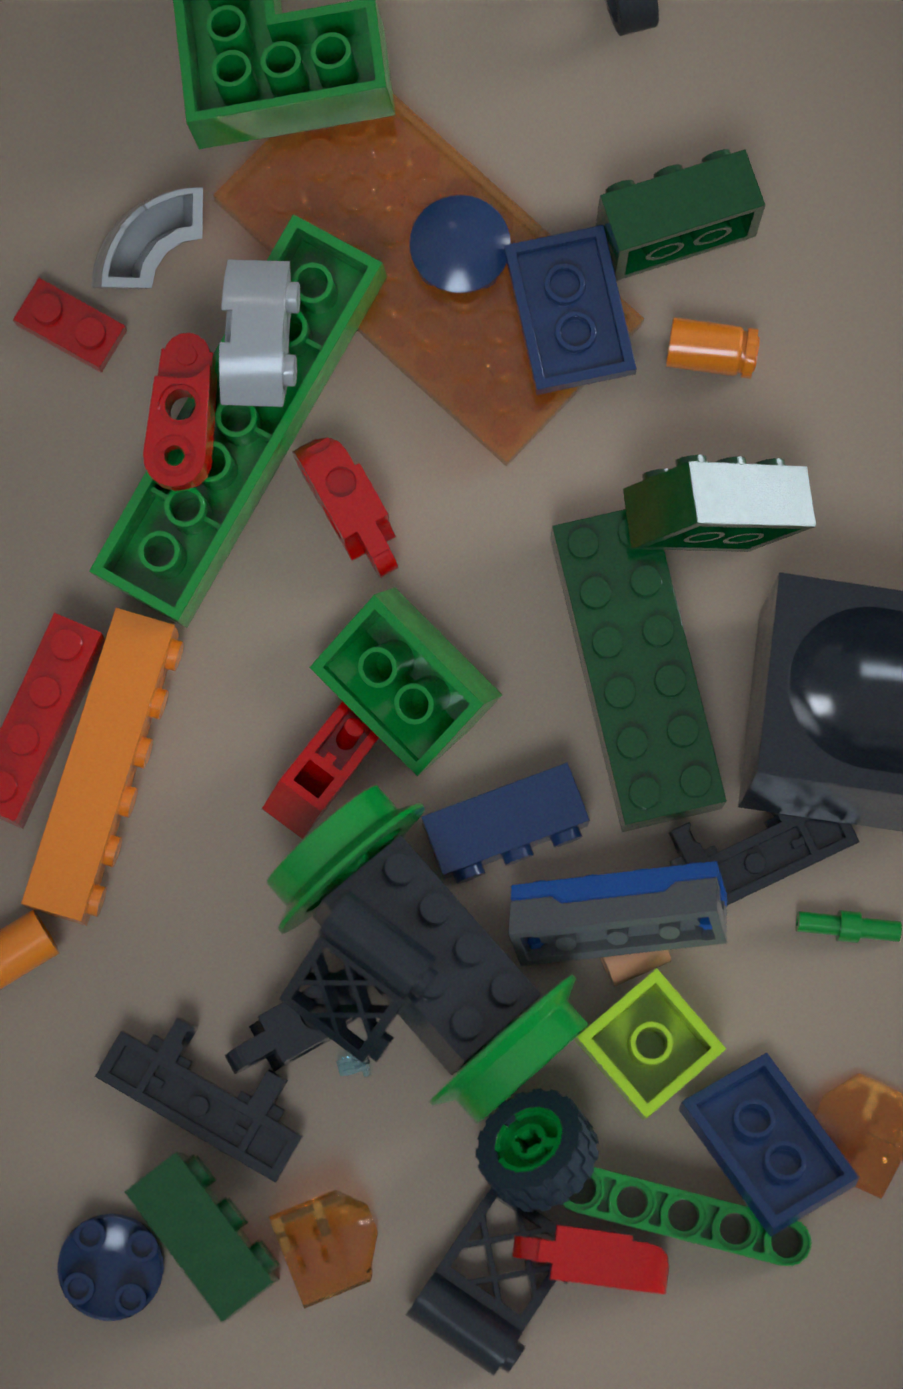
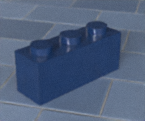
(506, 823)

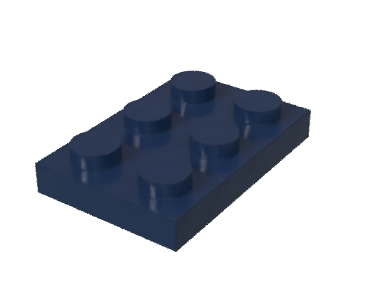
(570, 309)
(768, 1144)

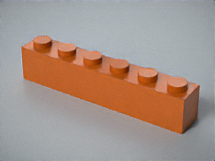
(102, 767)

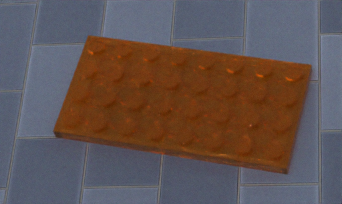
(368, 189)

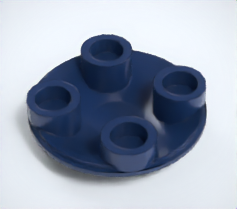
(459, 244)
(110, 1267)

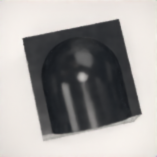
(827, 704)

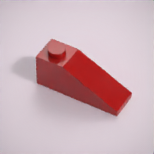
(320, 771)

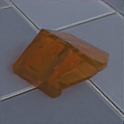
(867, 1129)
(326, 1245)

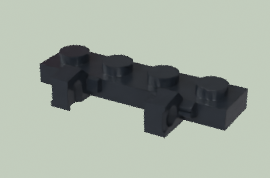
(768, 856)
(238, 1126)

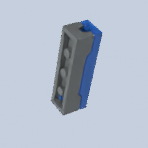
(618, 913)

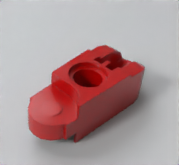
(183, 372)
(348, 502)
(598, 1259)

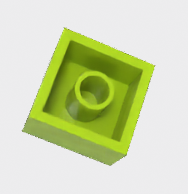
(650, 1044)

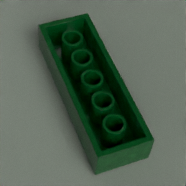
(637, 673)

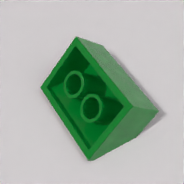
(405, 680)

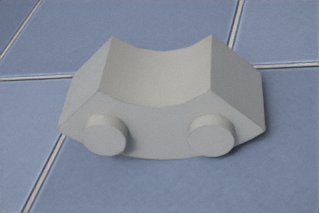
(145, 236)
(256, 344)

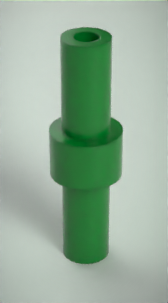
(848, 926)

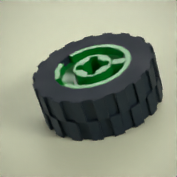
(537, 1150)

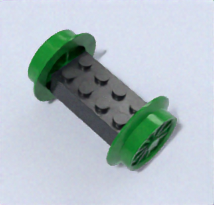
(477, 985)

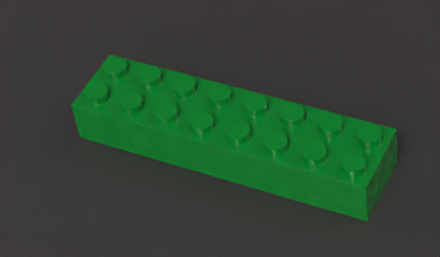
(177, 541)

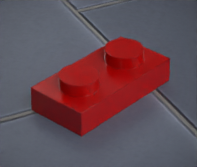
(70, 325)

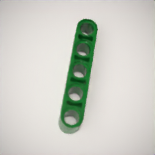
(706, 1228)

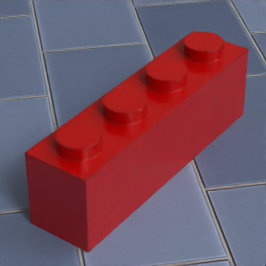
(44, 713)

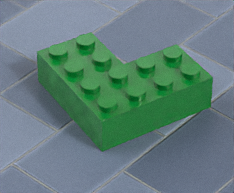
(279, 73)

